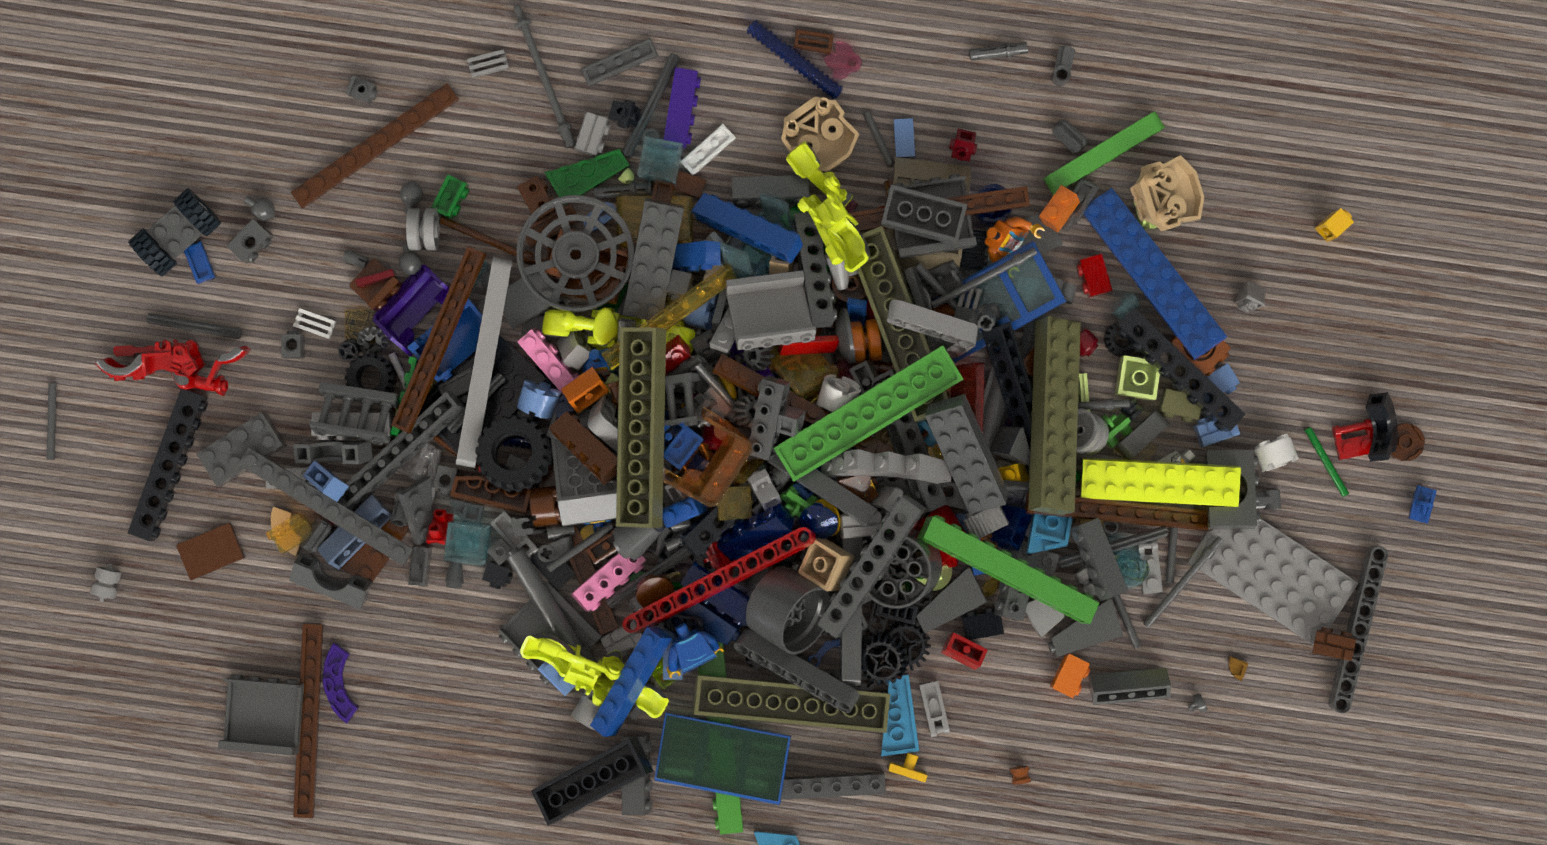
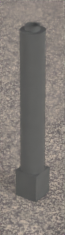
(545, 601)

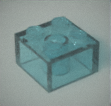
(660, 160)
(467, 542)

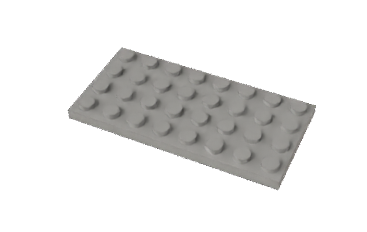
(1277, 577)

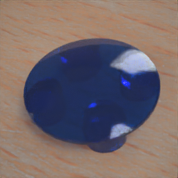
(819, 520)

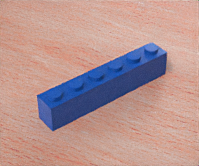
(748, 227)
(631, 681)

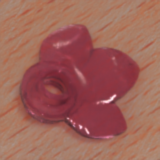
(840, 60)

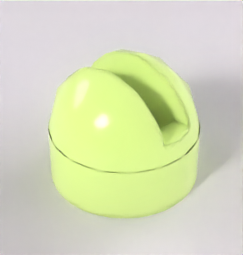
(627, 176)

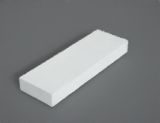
(708, 149)

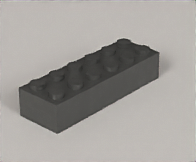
(653, 258)
(967, 454)

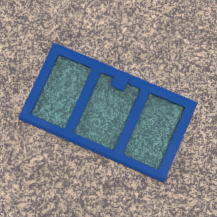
(1020, 292)

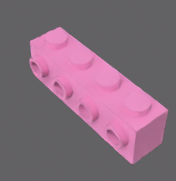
(547, 358)
(604, 581)

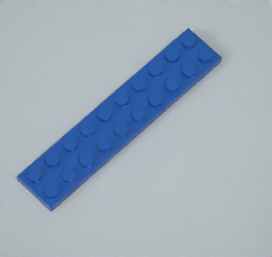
(1154, 274)

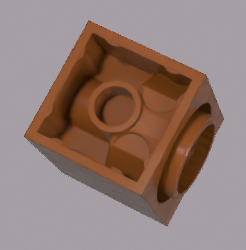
(1206, 362)

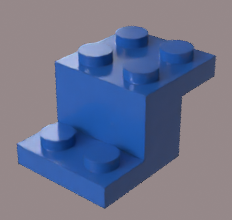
(679, 443)

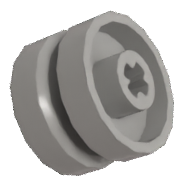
(422, 229)
(1091, 433)

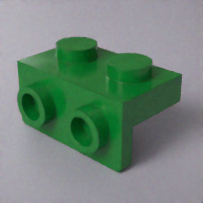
(450, 196)

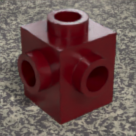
(963, 145)

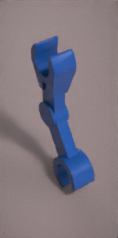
(827, 645)

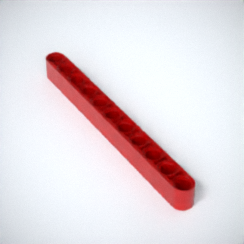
(727, 580)

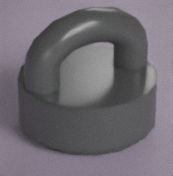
(1198, 704)

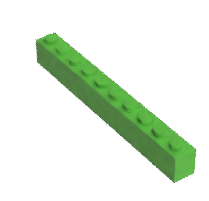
(1008, 570)
(728, 806)

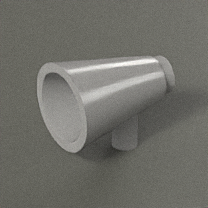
(839, 274)

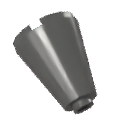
(634, 541)

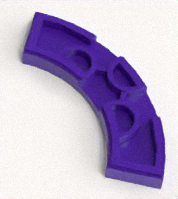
(334, 683)

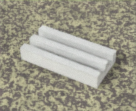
(299, 318)

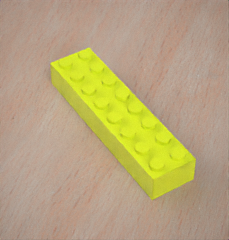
(1160, 482)

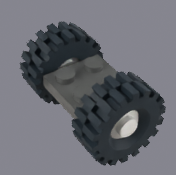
(174, 232)

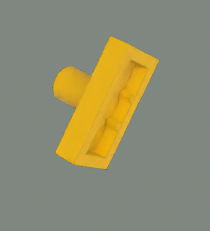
(908, 768)

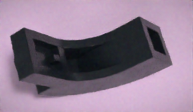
(1384, 426)

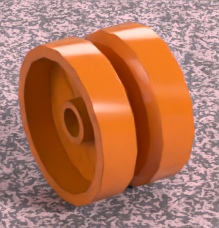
(866, 340)

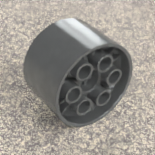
(930, 568)
(787, 609)

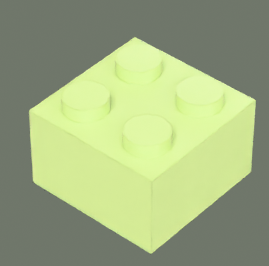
(1137, 378)

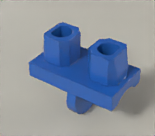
(1422, 504)

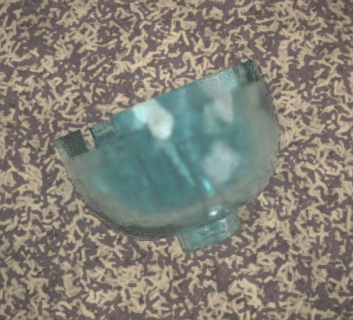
(1132, 567)

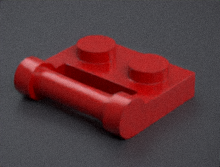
(1353, 446)

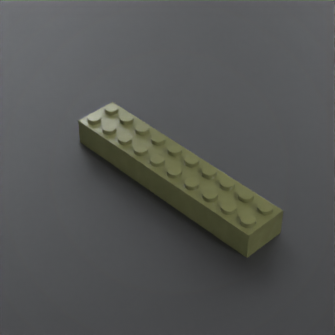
(882, 284)
(1054, 416)
(641, 427)
(785, 704)

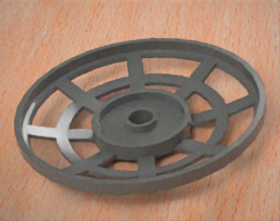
(575, 241)

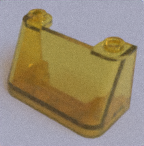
(803, 371)

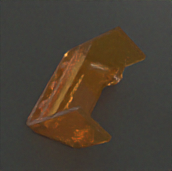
(713, 483)

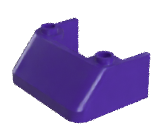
(409, 306)

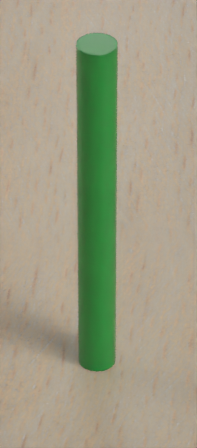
(1326, 461)

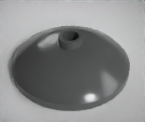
(844, 333)

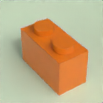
(1059, 208)
(585, 390)
(1070, 675)

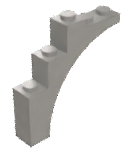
(889, 465)

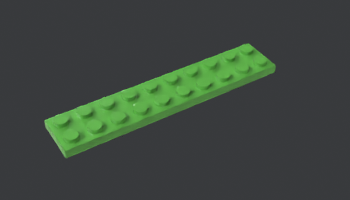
(868, 413)

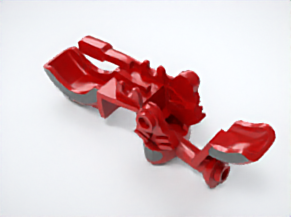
(180, 359)

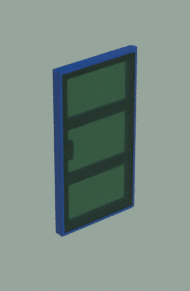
(722, 758)

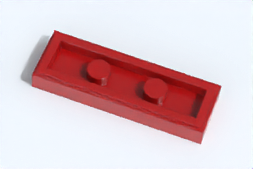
(821, 344)

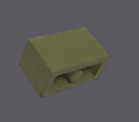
(1175, 404)

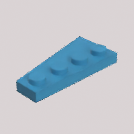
(901, 724)

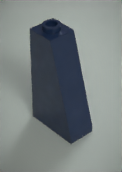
(716, 624)

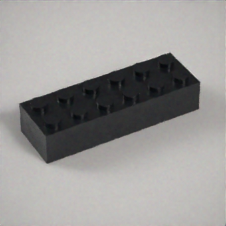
(592, 780)

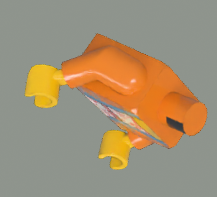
(1008, 236)

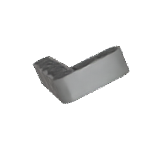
(957, 334)
(605, 425)

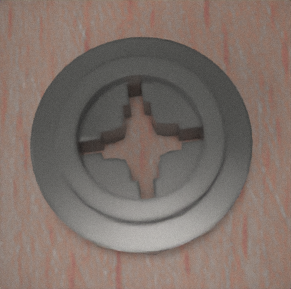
(367, 335)

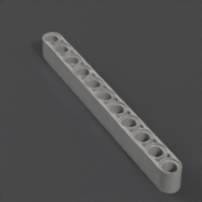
(484, 361)

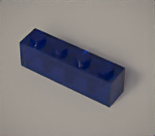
(755, 532)
(728, 601)

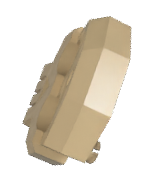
(829, 147)
(1157, 197)

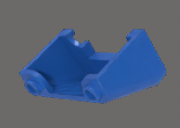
(461, 345)

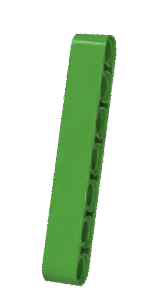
(1104, 152)

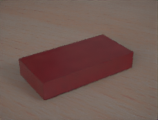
(375, 278)

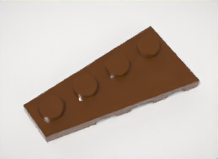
(367, 560)

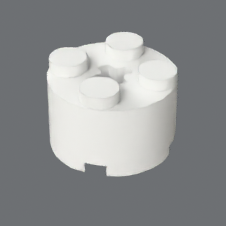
(837, 392)
(1276, 453)

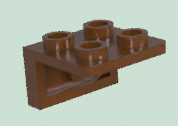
(379, 293)

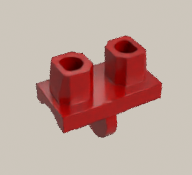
(438, 529)
(716, 557)

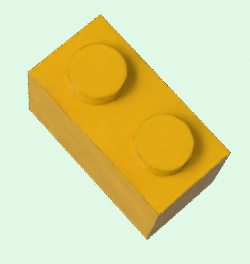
(1334, 224)

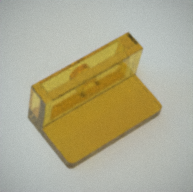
(290, 532)

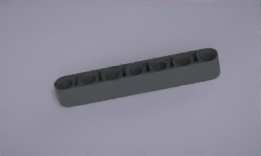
(797, 671)

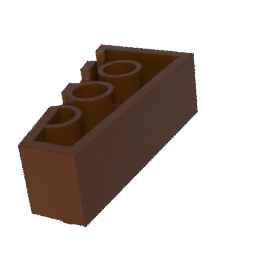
(585, 447)
(481, 491)

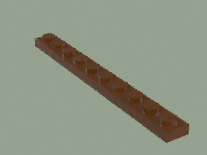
(374, 146)
(976, 204)
(438, 340)
(749, 381)
(1135, 513)
(585, 569)
(307, 757)

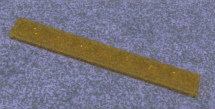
(680, 308)

